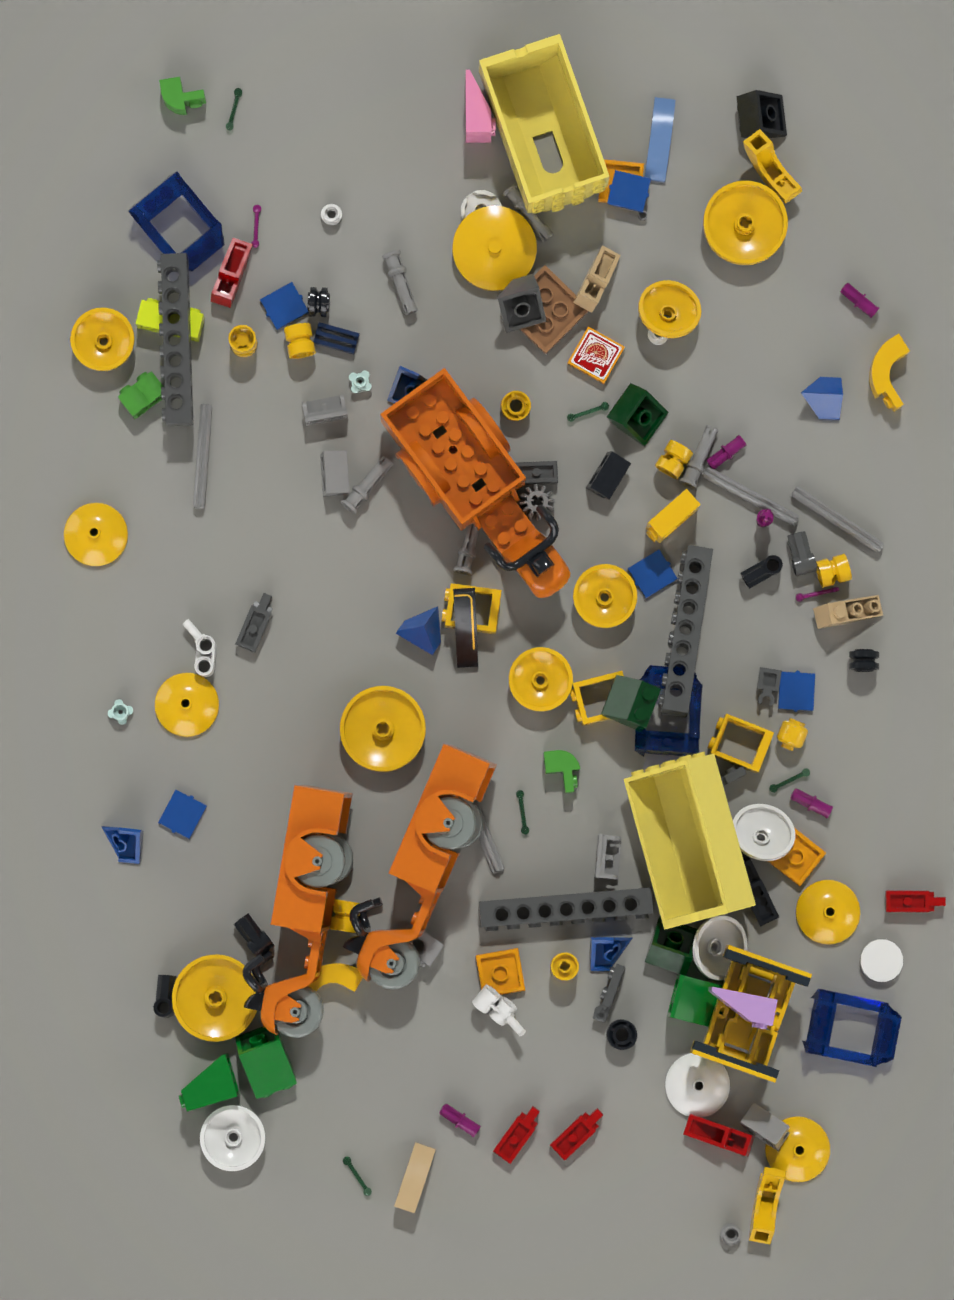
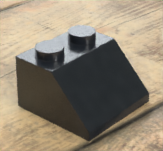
(763, 112)

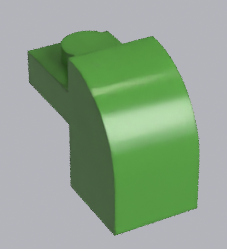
(177, 100)
(562, 761)

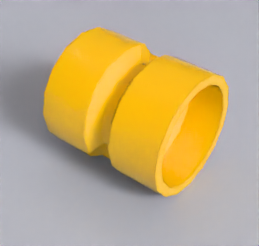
(299, 339)
(243, 341)
(673, 460)
(834, 570)
(341, 920)
(564, 966)

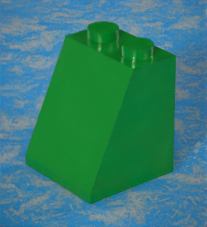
(692, 1000)
(265, 1062)
(211, 1085)

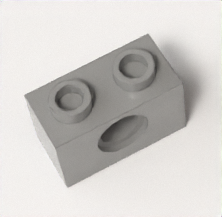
(431, 947)

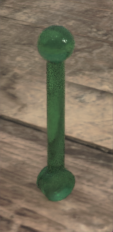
(238, 93)
(604, 406)
(805, 772)
(524, 830)
(347, 1161)

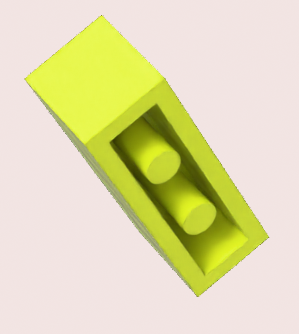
(149, 318)

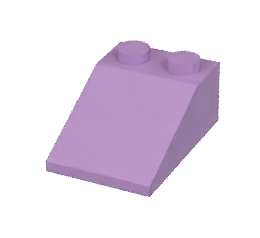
(750, 1007)

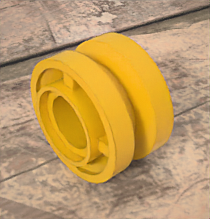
(525, 405)

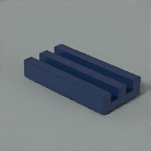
(338, 330)

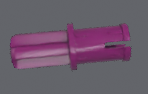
(859, 300)
(726, 452)
(764, 517)
(811, 803)
(459, 1120)

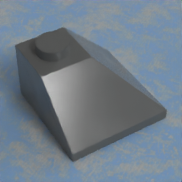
(521, 304)

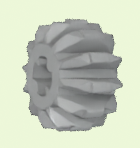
(537, 495)

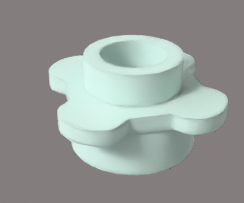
(364, 386)
(114, 712)

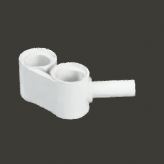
(202, 656)
(500, 1008)

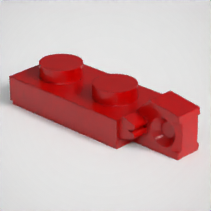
(912, 901)
(576, 1134)
(517, 1135)

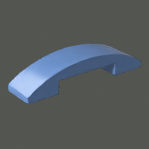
(660, 139)

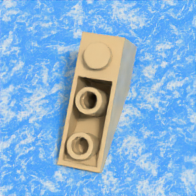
(847, 611)

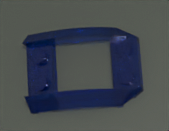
(162, 197)
(671, 742)
(822, 1024)

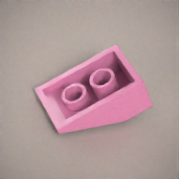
(479, 123)

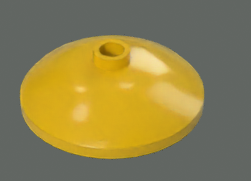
(673, 300)
(99, 325)
(103, 547)
(616, 585)
(540, 663)
(186, 720)
(812, 912)
(815, 1152)

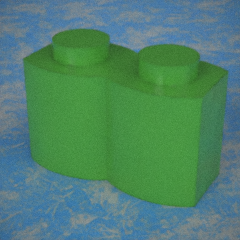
(141, 395)

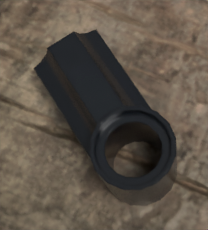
(760, 572)
(256, 938)
(164, 994)

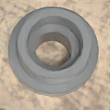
(731, 1241)

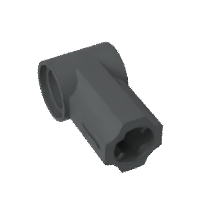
(803, 560)

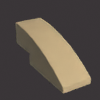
(597, 279)
(414, 1177)

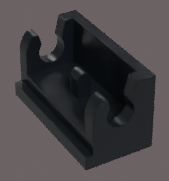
(608, 475)

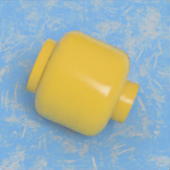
(792, 734)

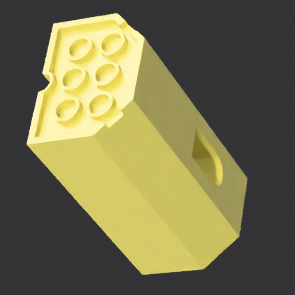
(538, 94)
(689, 840)

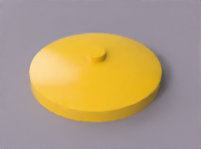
(745, 222)
(494, 247)
(382, 728)
(211, 998)

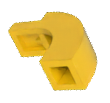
(764, 160)
(879, 372)
(338, 973)
(765, 1205)

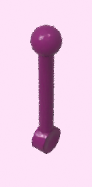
(256, 209)
(799, 597)

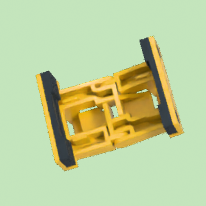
(735, 1030)

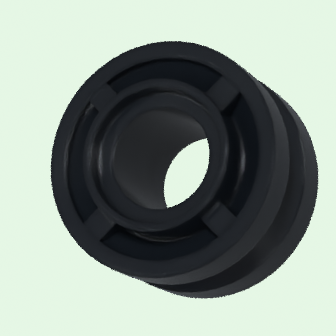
(318, 302)
(864, 660)
(611, 1034)

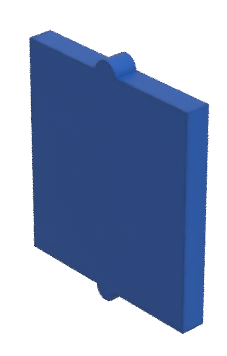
(629, 191)
(284, 305)
(652, 573)
(796, 691)
(182, 814)

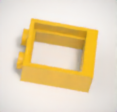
(672, 516)
(494, 610)
(576, 696)
(760, 752)

